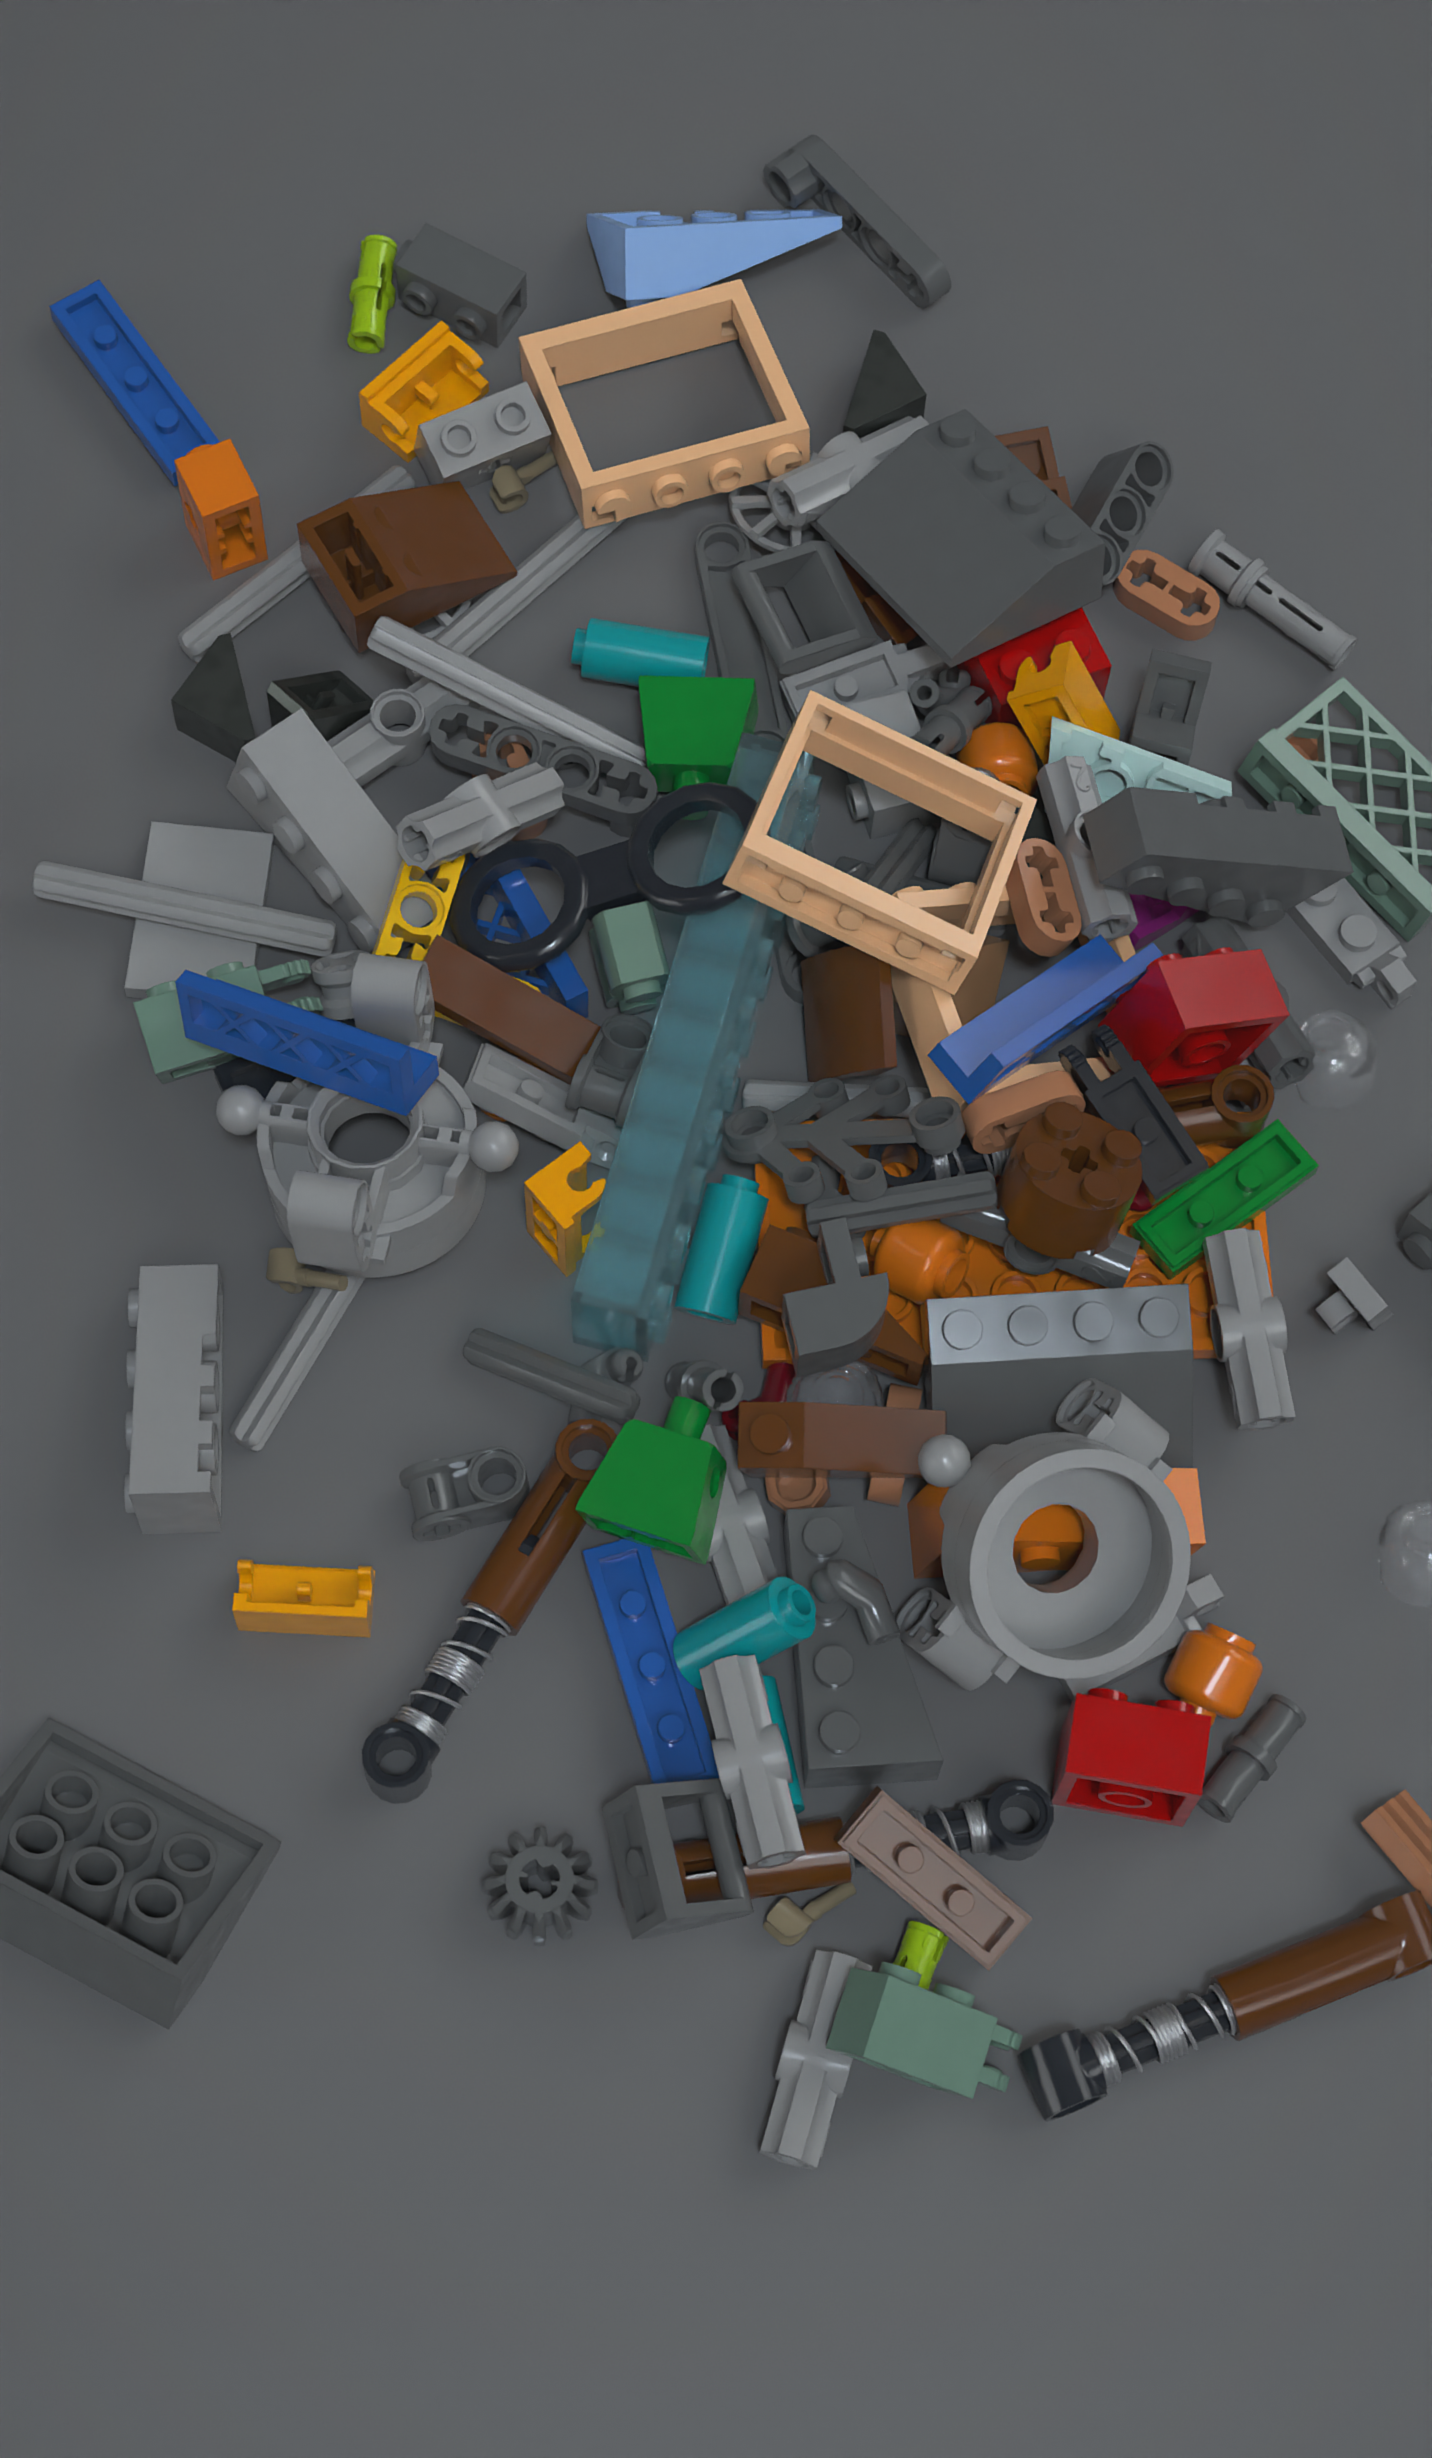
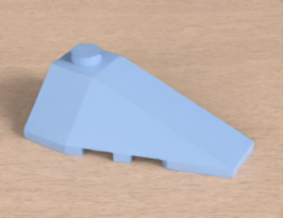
(661, 256)

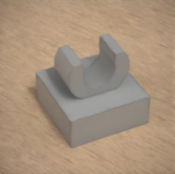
(1354, 1298)

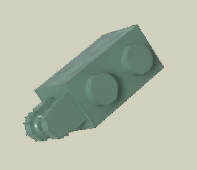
(162, 1024)
(919, 2032)

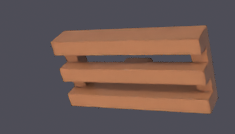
(1406, 1838)

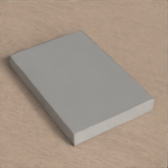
(206, 862)

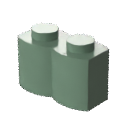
(629, 957)

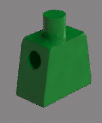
(695, 727)
(660, 1484)

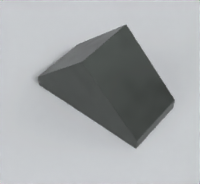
(883, 390)
(327, 699)
(214, 703)

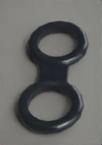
(597, 879)

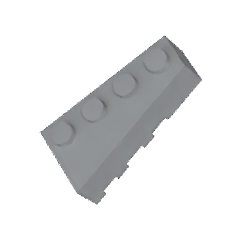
(324, 825)
(176, 1400)

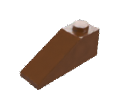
(791, 1263)
(833, 1439)

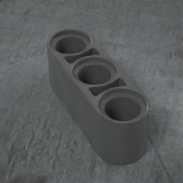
(1123, 500)

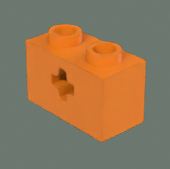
(221, 508)

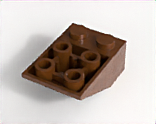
(401, 556)

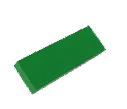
(1224, 1198)

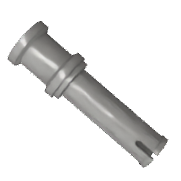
(1249, 584)

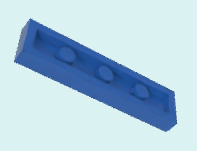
(131, 375)
(641, 1645)

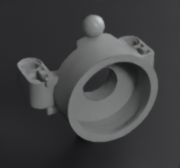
(385, 1212)
(1114, 1595)

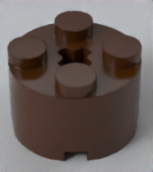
(1069, 1182)

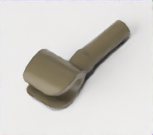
(508, 484)
(292, 1276)
(790, 1923)

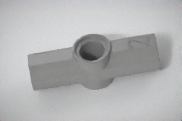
(840, 465)
(371, 748)
(1068, 794)
(479, 816)
(1248, 1329)
(740, 1532)
(752, 1762)
(807, 2070)

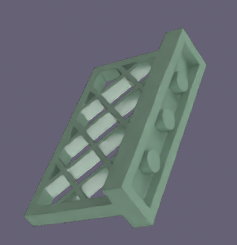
(1382, 872)

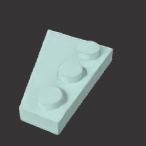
(1124, 765)

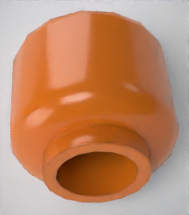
(1005, 753)
(921, 1259)
(1214, 1672)

